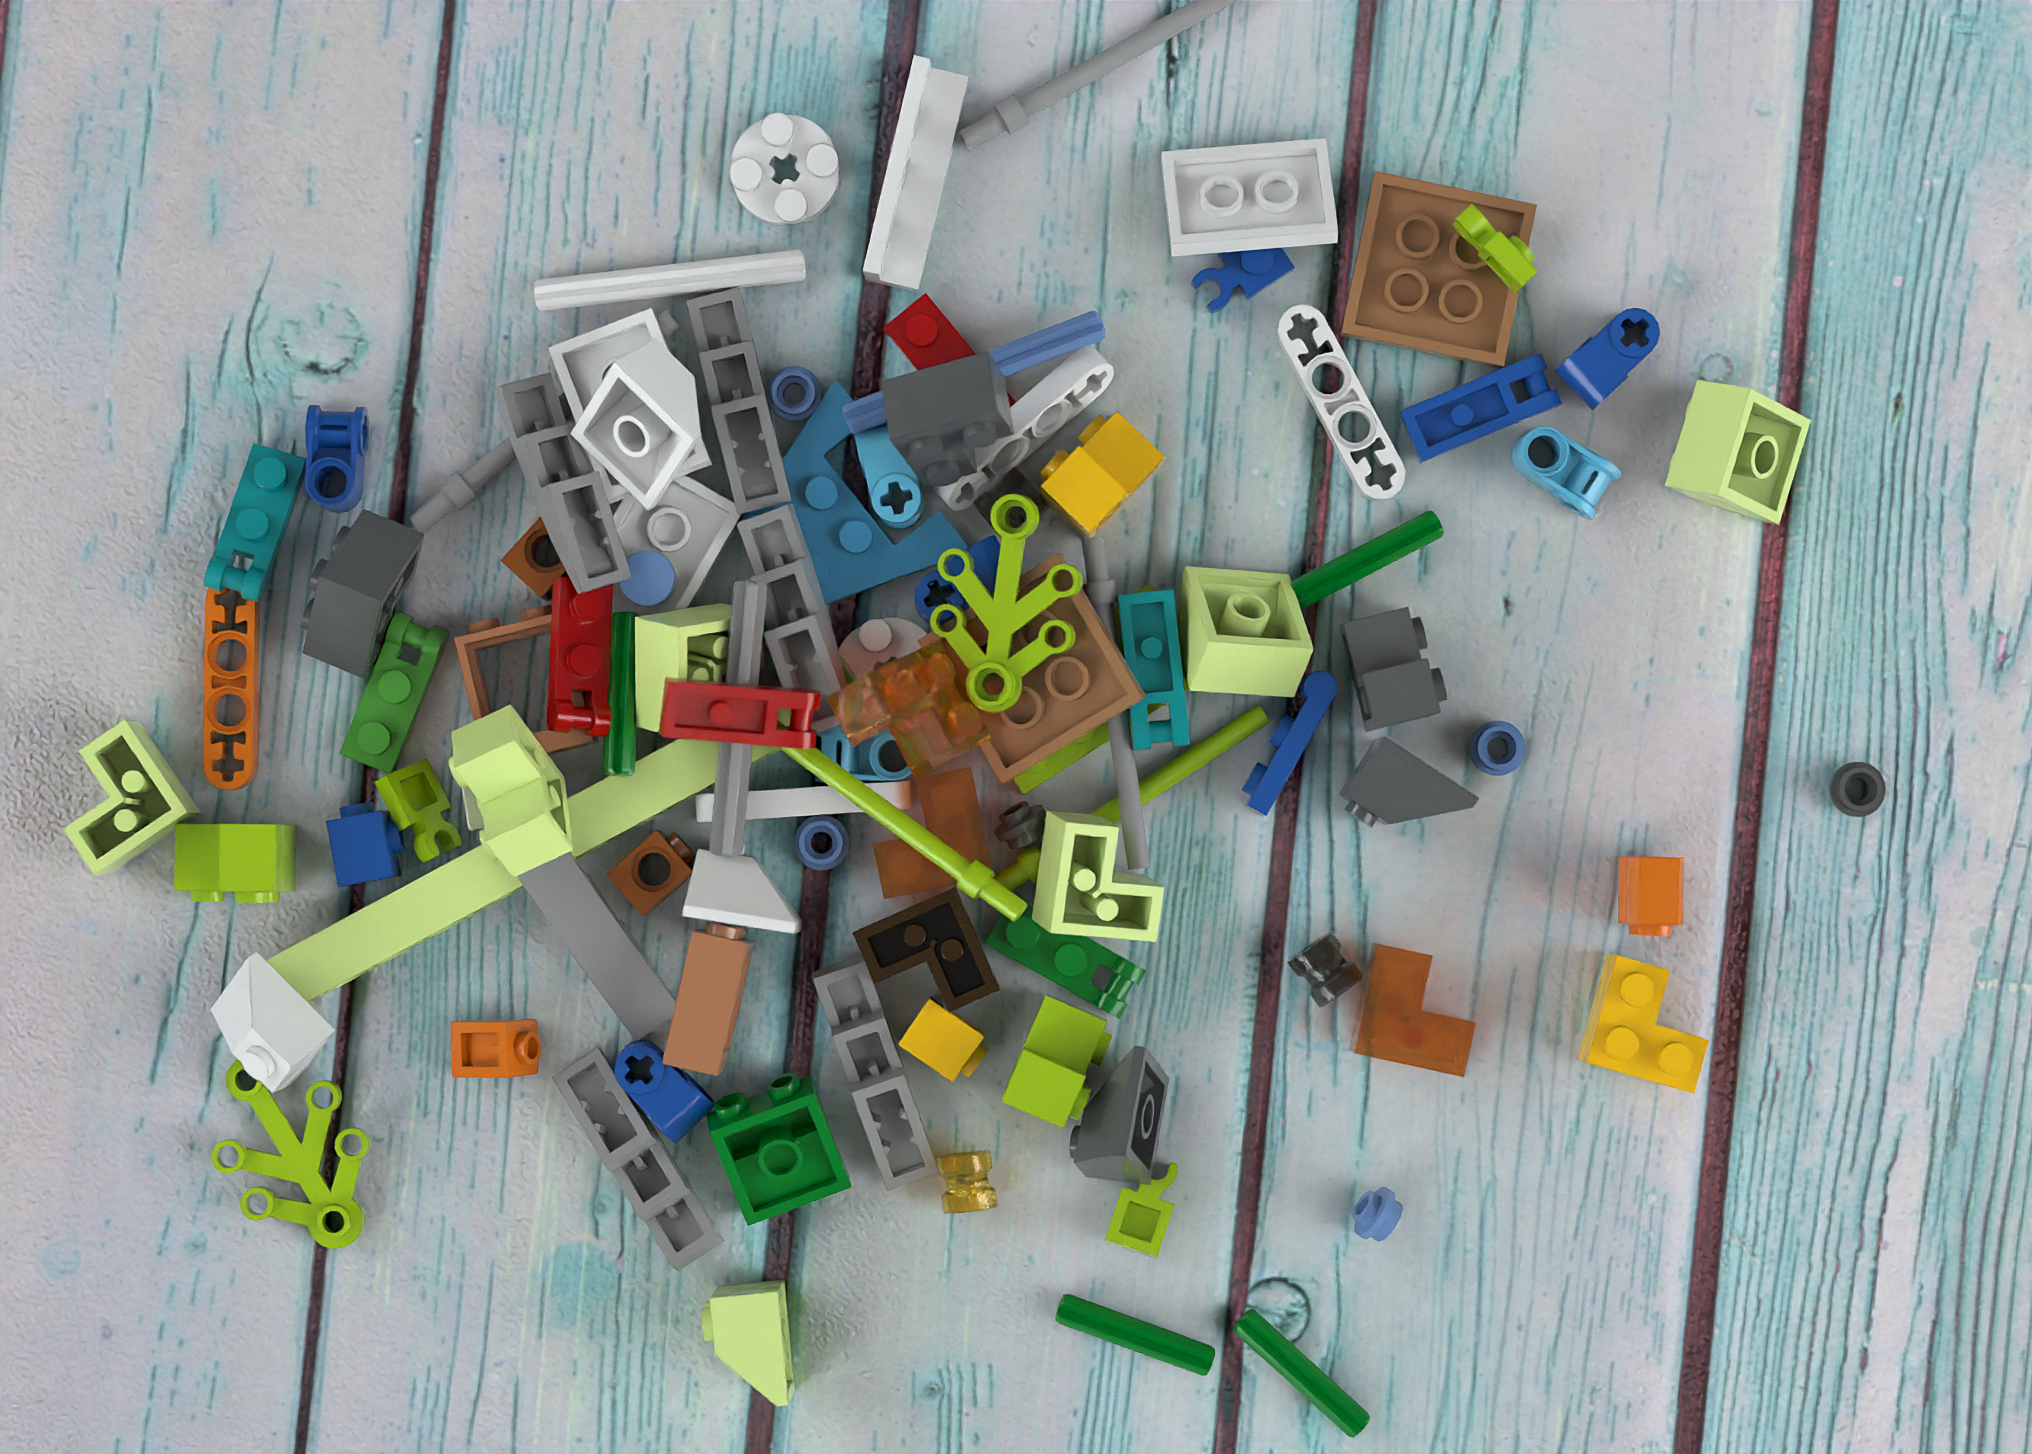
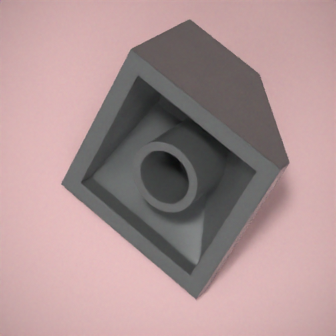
(1400, 787)
(1123, 1122)

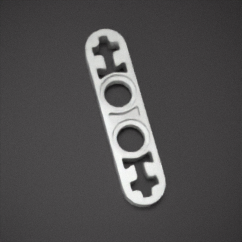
(1333, 406)
(1034, 421)
(805, 801)

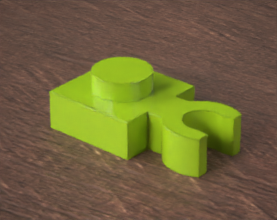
(1506, 257)
(417, 802)
(1142, 1217)

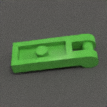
(394, 694)

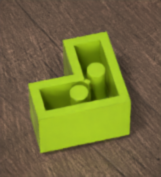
(236, 858)
(1054, 1062)

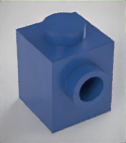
(364, 845)

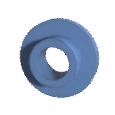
(794, 376)
(1514, 743)
(804, 848)
(1377, 1214)

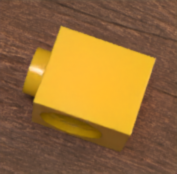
(944, 1041)

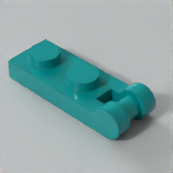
(257, 521)
(1155, 660)

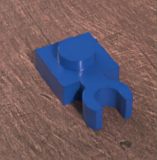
(1246, 269)

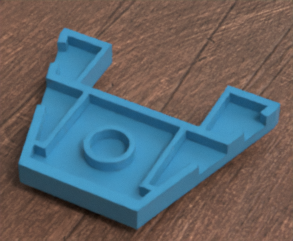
(841, 536)

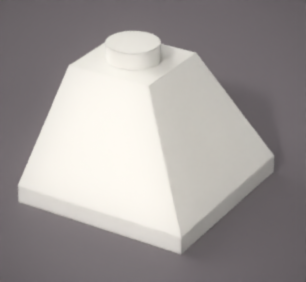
(642, 421)
(738, 893)
(269, 1024)

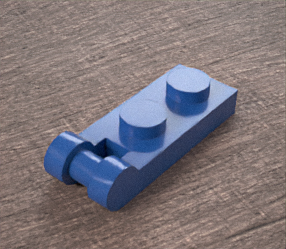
(1478, 408)
(1290, 739)

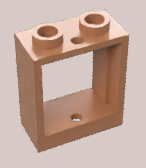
(489, 634)
(709, 999)

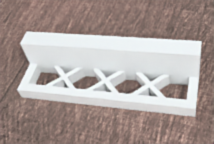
(915, 176)

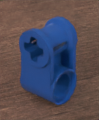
(1604, 361)
(336, 444)
(986, 564)
(669, 1097)

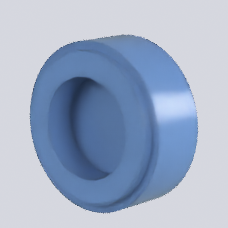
(651, 579)

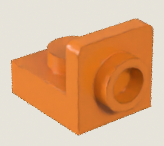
(495, 1048)

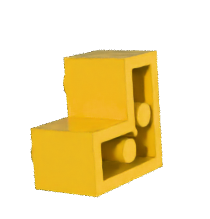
(1100, 475)
(1625, 1032)

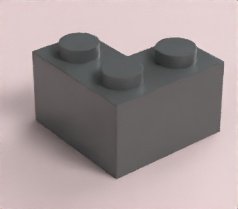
(945, 414)
(359, 591)
(1388, 669)

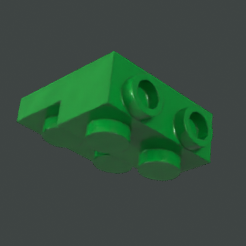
(777, 1148)

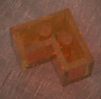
(920, 705)
(952, 816)
(1392, 1018)

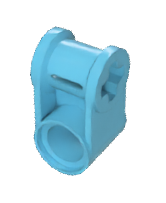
(1567, 471)
(886, 472)
(862, 760)

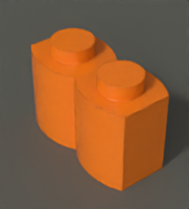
(1650, 894)

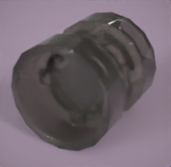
(1011, 483)
(1322, 956)

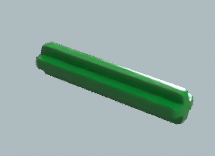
(1367, 558)
(620, 742)
(1135, 1334)
(1301, 1373)

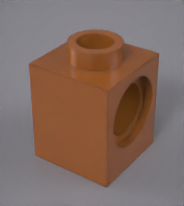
(523, 562)
(628, 872)

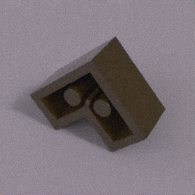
(932, 933)

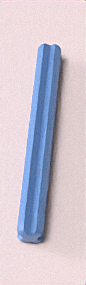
(1009, 357)

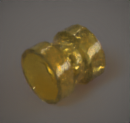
(963, 1194)

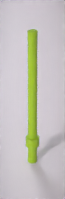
(1150, 787)
(972, 878)

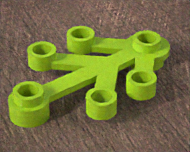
(1003, 613)
(299, 1163)

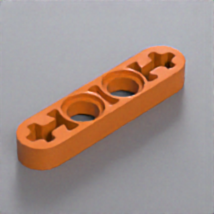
(221, 683)

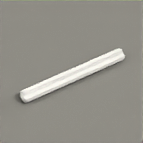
(669, 280)

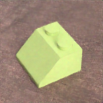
(1737, 451)
(1242, 632)
(753, 1335)

